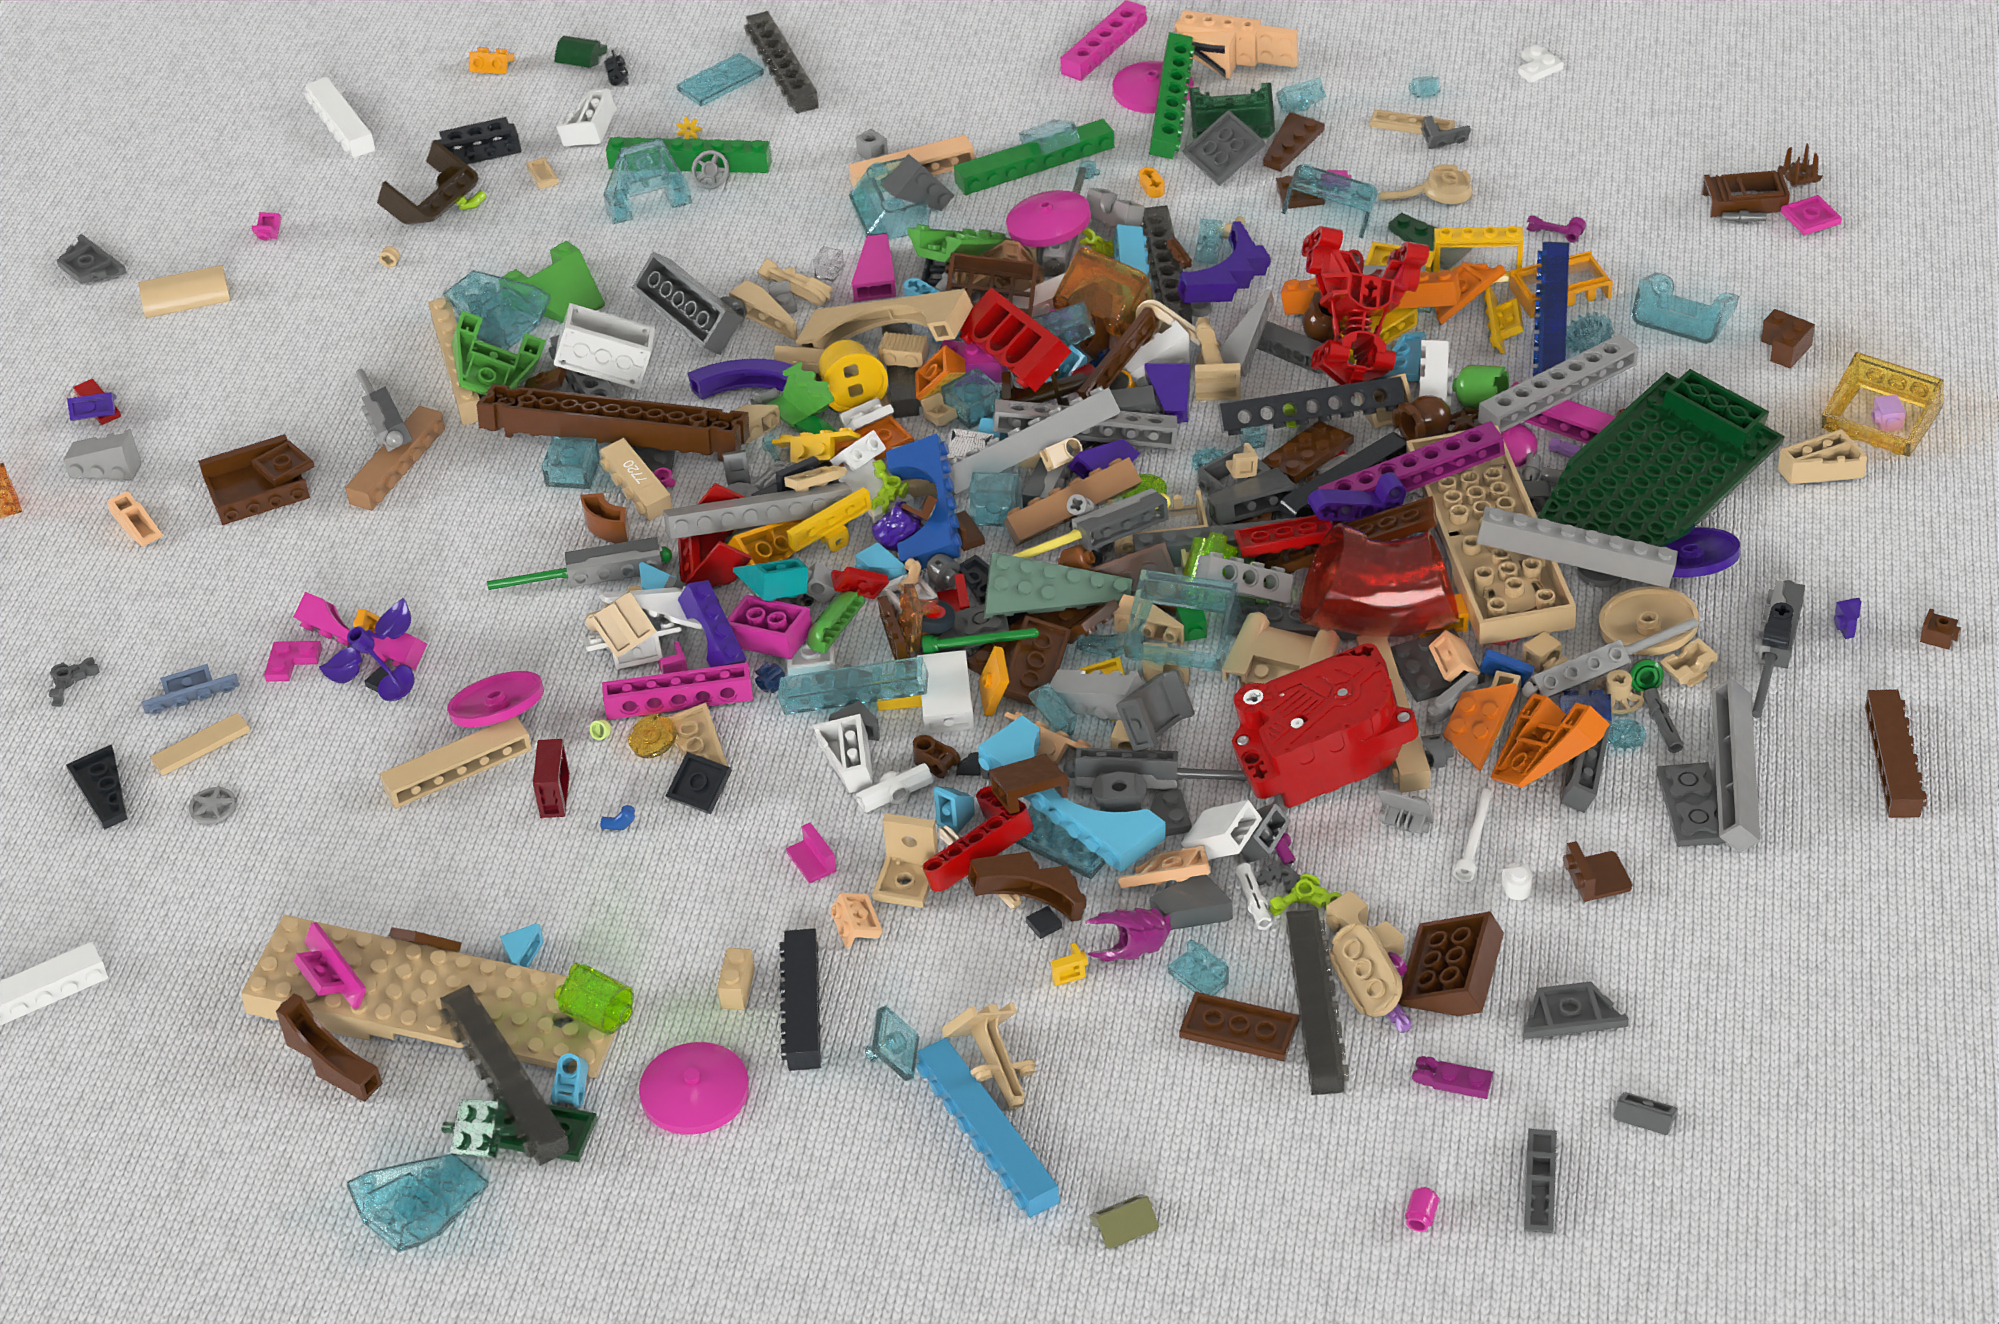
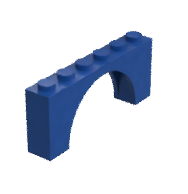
(928, 461)

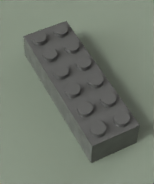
(687, 303)

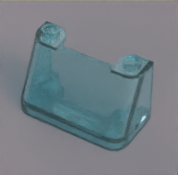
(1662, 311)

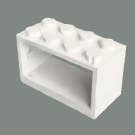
(604, 346)

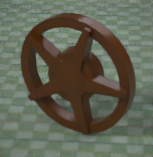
(1463, 420)

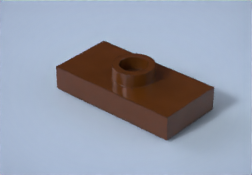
(547, 380)

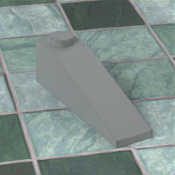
(1244, 339)

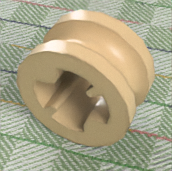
(389, 256)

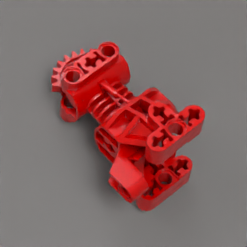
(1356, 298)

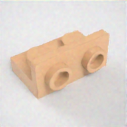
(855, 917)

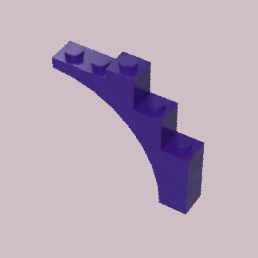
(1234, 273)

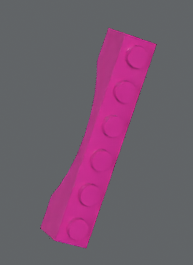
(322, 615)

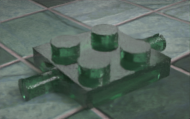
(478, 1128)

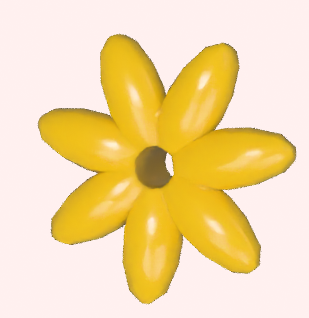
(688, 126)

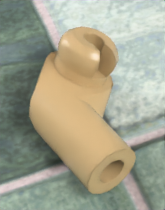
(914, 569)

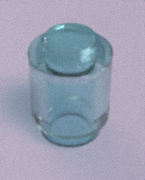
(1424, 87)

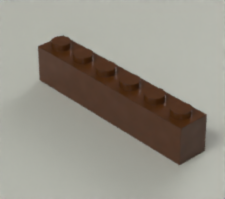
(1895, 754)

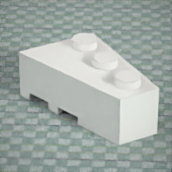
(589, 121)
(1167, 347)
(1435, 370)

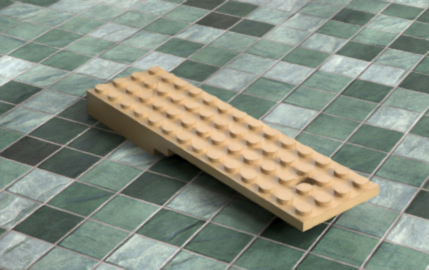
(406, 990)

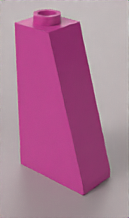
(874, 271)

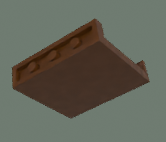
(240, 489)

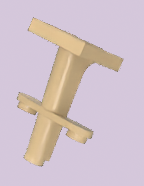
(1213, 377)
(621, 623)
(984, 1028)

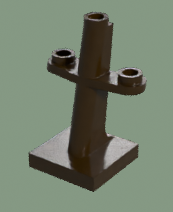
(1048, 391)

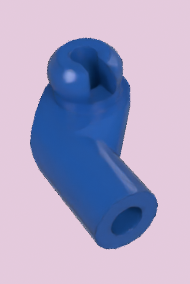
(619, 822)

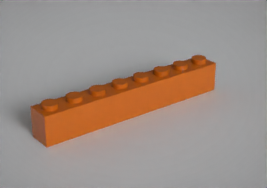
(1433, 290)

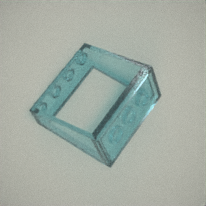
(1185, 593)

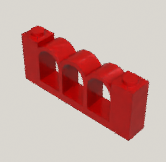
(1014, 340)

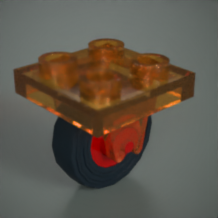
(922, 617)

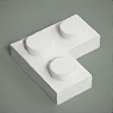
(1540, 63)

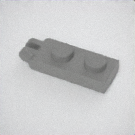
(1447, 701)

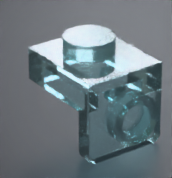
(1254, 435)

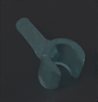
(768, 446)

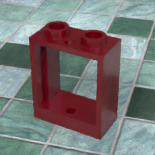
(551, 778)

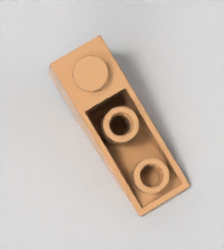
(1158, 626)

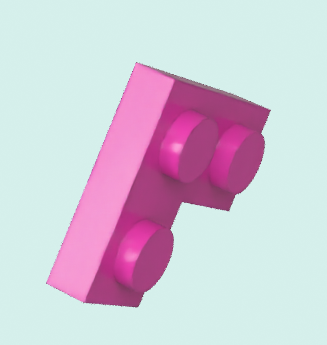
(290, 653)

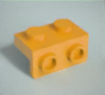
(490, 62)

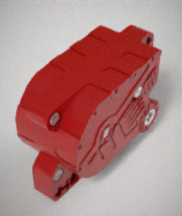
(1320, 726)

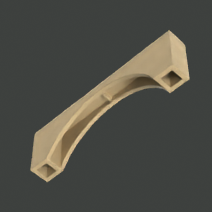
(940, 312)

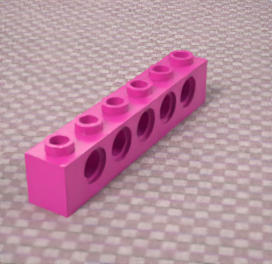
(1103, 40)
(677, 691)

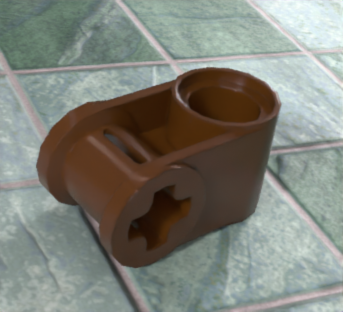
(934, 755)

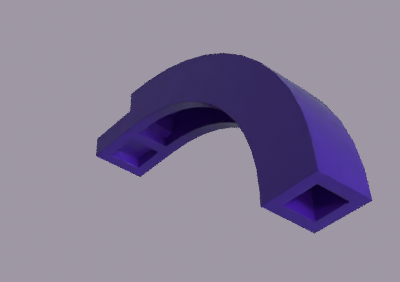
(737, 375)

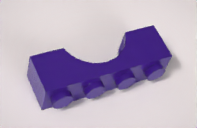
(701, 603)

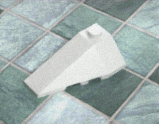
(658, 602)

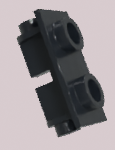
(616, 69)

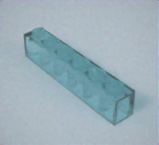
(850, 684)

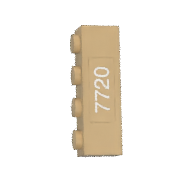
(635, 479)

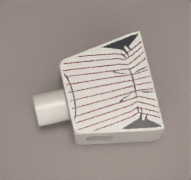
(964, 441)

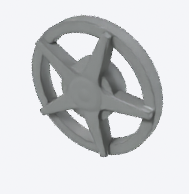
(710, 169)
(212, 805)

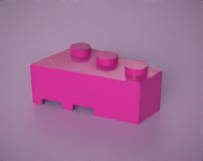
(977, 358)

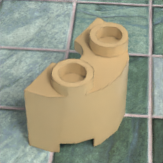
(1691, 663)

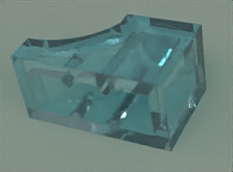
(1209, 241)

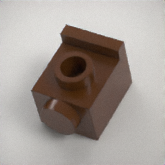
(1939, 630)

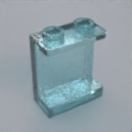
(1051, 135)

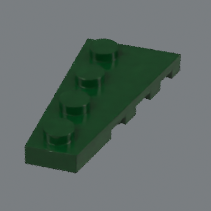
(1412, 230)

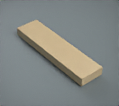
(1405, 122)
(200, 744)

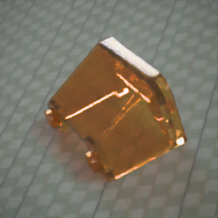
(1106, 287)

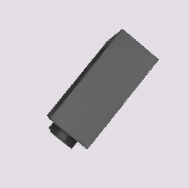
(1215, 470)

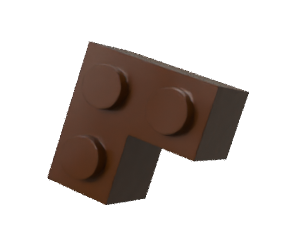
(1787, 336)

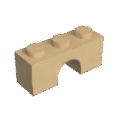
(1351, 910)

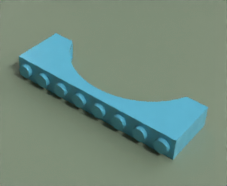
(1114, 836)

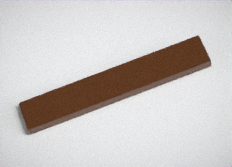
(1120, 353)

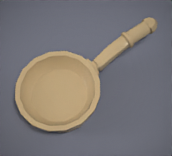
(1442, 185)

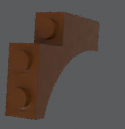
(1021, 876)
(328, 1055)

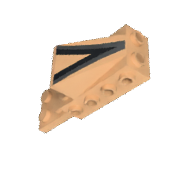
(1232, 41)

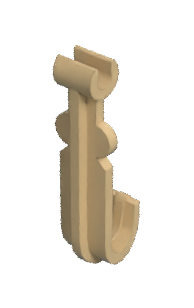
(800, 285)
(1169, 316)

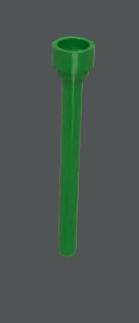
(933, 644)

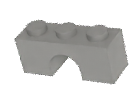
(1107, 208)

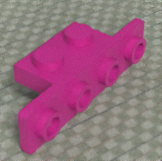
(327, 968)

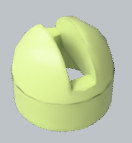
(597, 728)

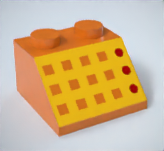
(938, 371)

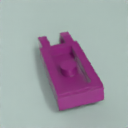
(1453, 1077)

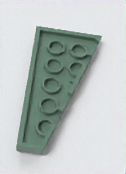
(1041, 587)

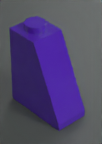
(1170, 388)
(1101, 456)

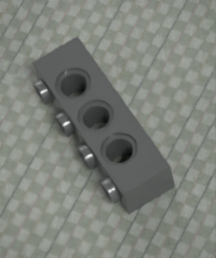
(1584, 775)

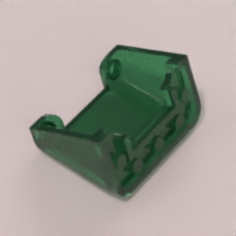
(1252, 109)

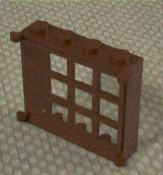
(993, 267)

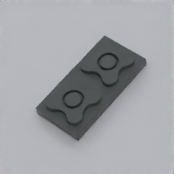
(970, 622)
(1691, 803)

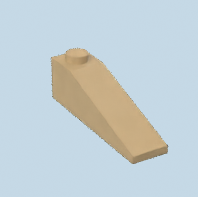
(764, 309)

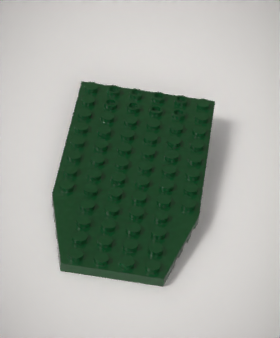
(1663, 462)

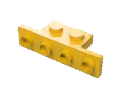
(1504, 319)
(817, 445)

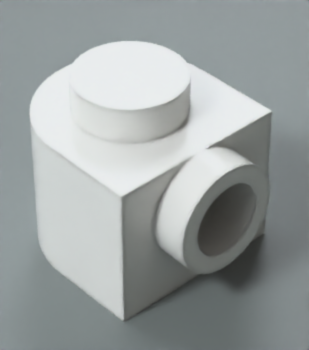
(1517, 881)

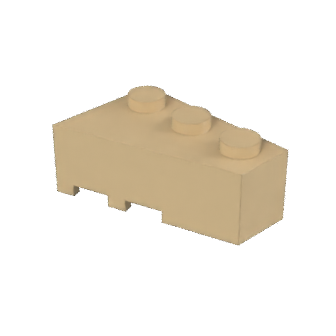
(1823, 459)

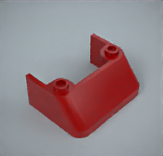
(707, 555)

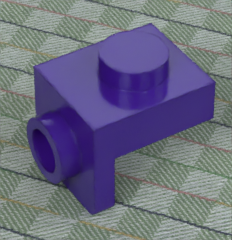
(1846, 616)

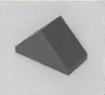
(870, 721)

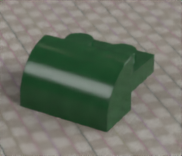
(579, 51)

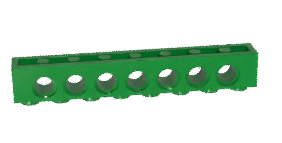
(1171, 96)

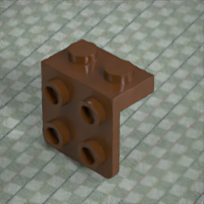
(1596, 874)

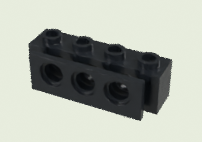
(485, 133)

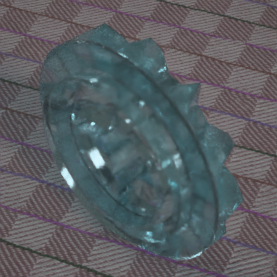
(1202, 456)
(1624, 727)

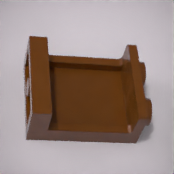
(1026, 778)

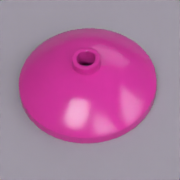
(1519, 443)

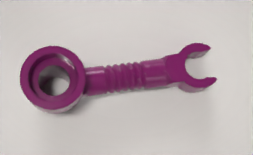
(1573, 229)

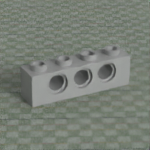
(1277, 581)

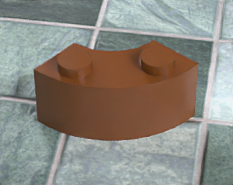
(605, 519)

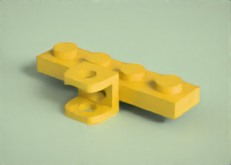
(829, 523)

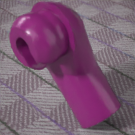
(1283, 850)

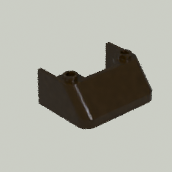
(452, 184)

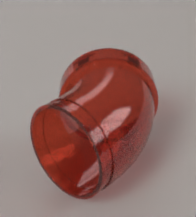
(1377, 586)

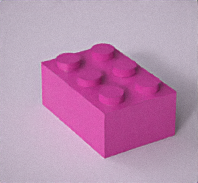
(770, 626)

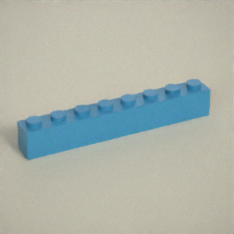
(988, 1128)

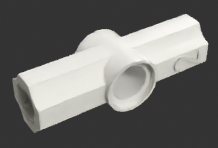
(894, 788)

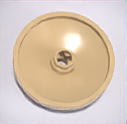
(1645, 612)

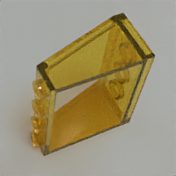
(1887, 380)

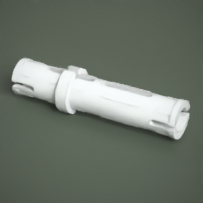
(1260, 915)

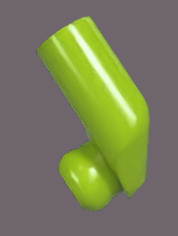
(473, 202)

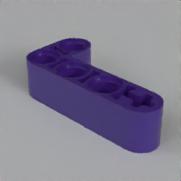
(1353, 505)

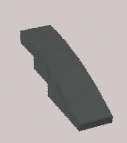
(1540, 1180)

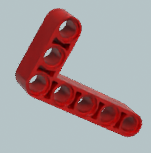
(985, 840)

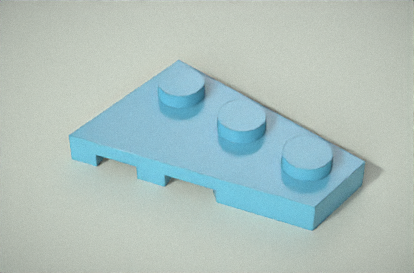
(1407, 356)

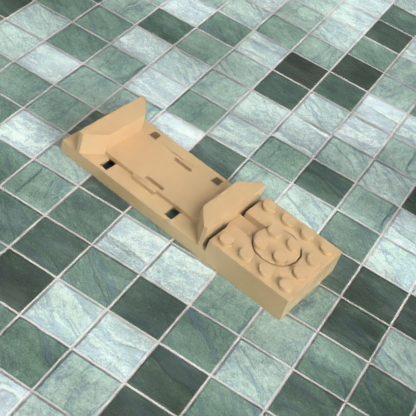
(1502, 589)

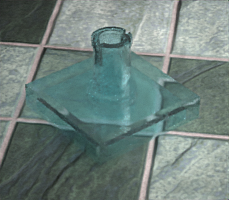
(894, 1043)

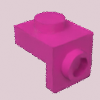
(267, 226)

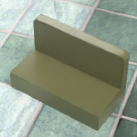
(1125, 1220)

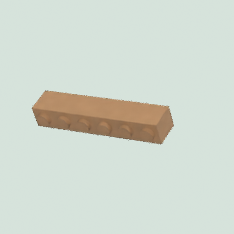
(387, 468)
(1052, 511)

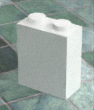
(1223, 829)

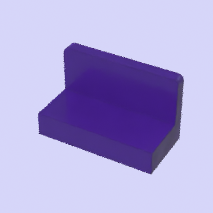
(91, 406)

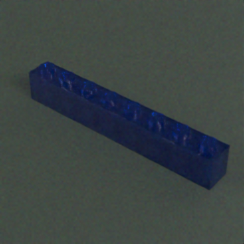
(1551, 306)

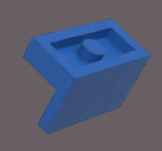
(1495, 661)

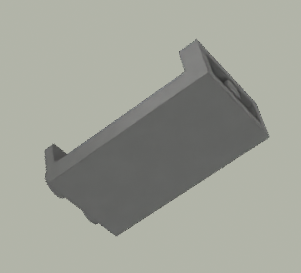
(1154, 709)

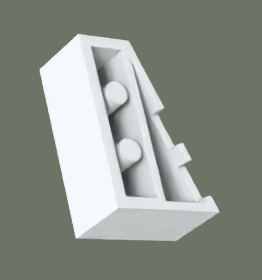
(847, 750)

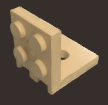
(906, 860)

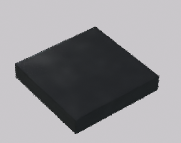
(698, 783)

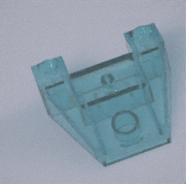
(640, 171)

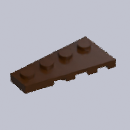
(893, 631)

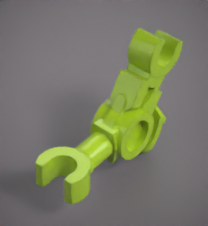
(1097, 243)
(891, 487)
(1304, 892)

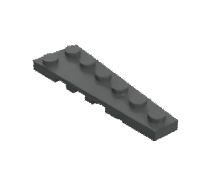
(1280, 617)

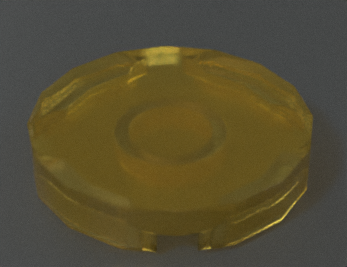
(652, 736)

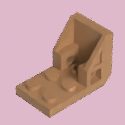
(1008, 249)

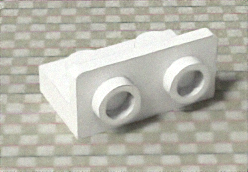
(865, 414)
(860, 451)

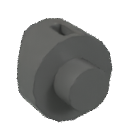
(942, 576)
(1437, 750)

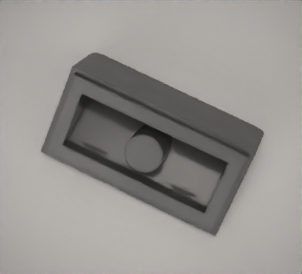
(1645, 1113)

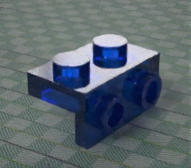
(1596, 699)

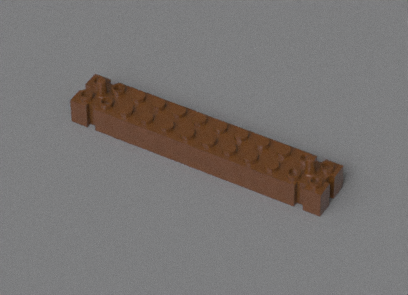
(611, 419)

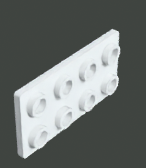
(643, 653)

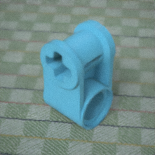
(570, 1083)

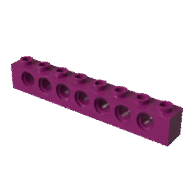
(1431, 461)

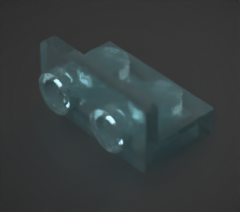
(1053, 709)
(1200, 970)

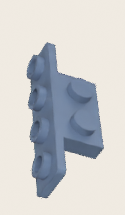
(187, 686)

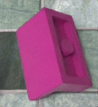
(812, 855)

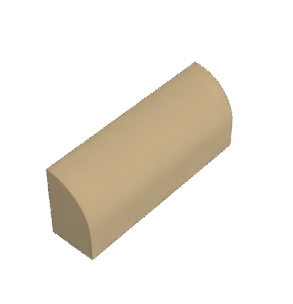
(184, 291)

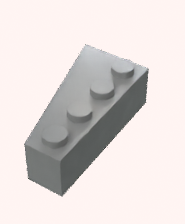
(1095, 692)

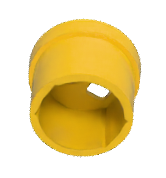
(857, 389)

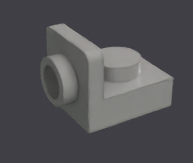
(782, 295)

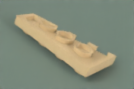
(698, 734)

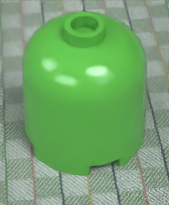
(1479, 383)

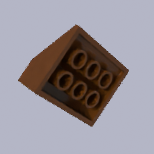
(1452, 964)

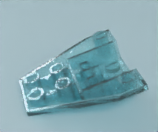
(504, 304)
(415, 1199)

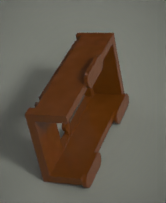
(1721, 187)

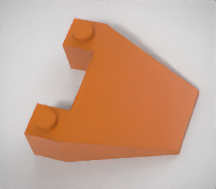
(1543, 742)

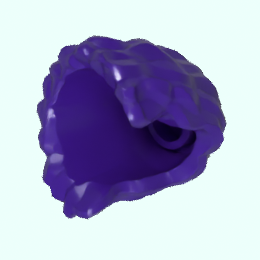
(895, 527)

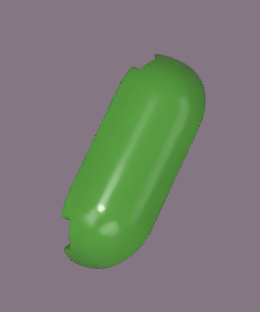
(833, 620)

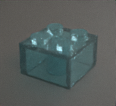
(972, 397)
(571, 462)
(993, 497)

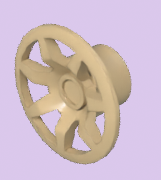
(1619, 686)

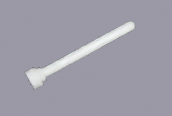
(1465, 868)

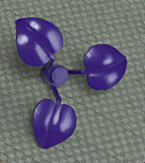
(344, 664)

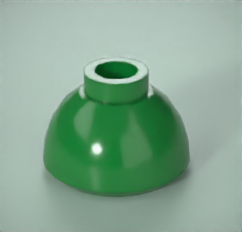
(1646, 674)

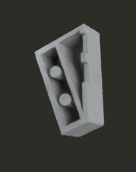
(104, 457)

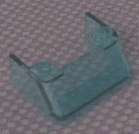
(1333, 188)
(881, 215)

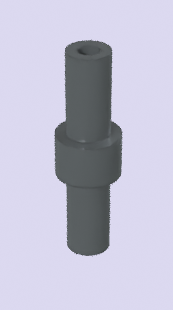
(1743, 216)

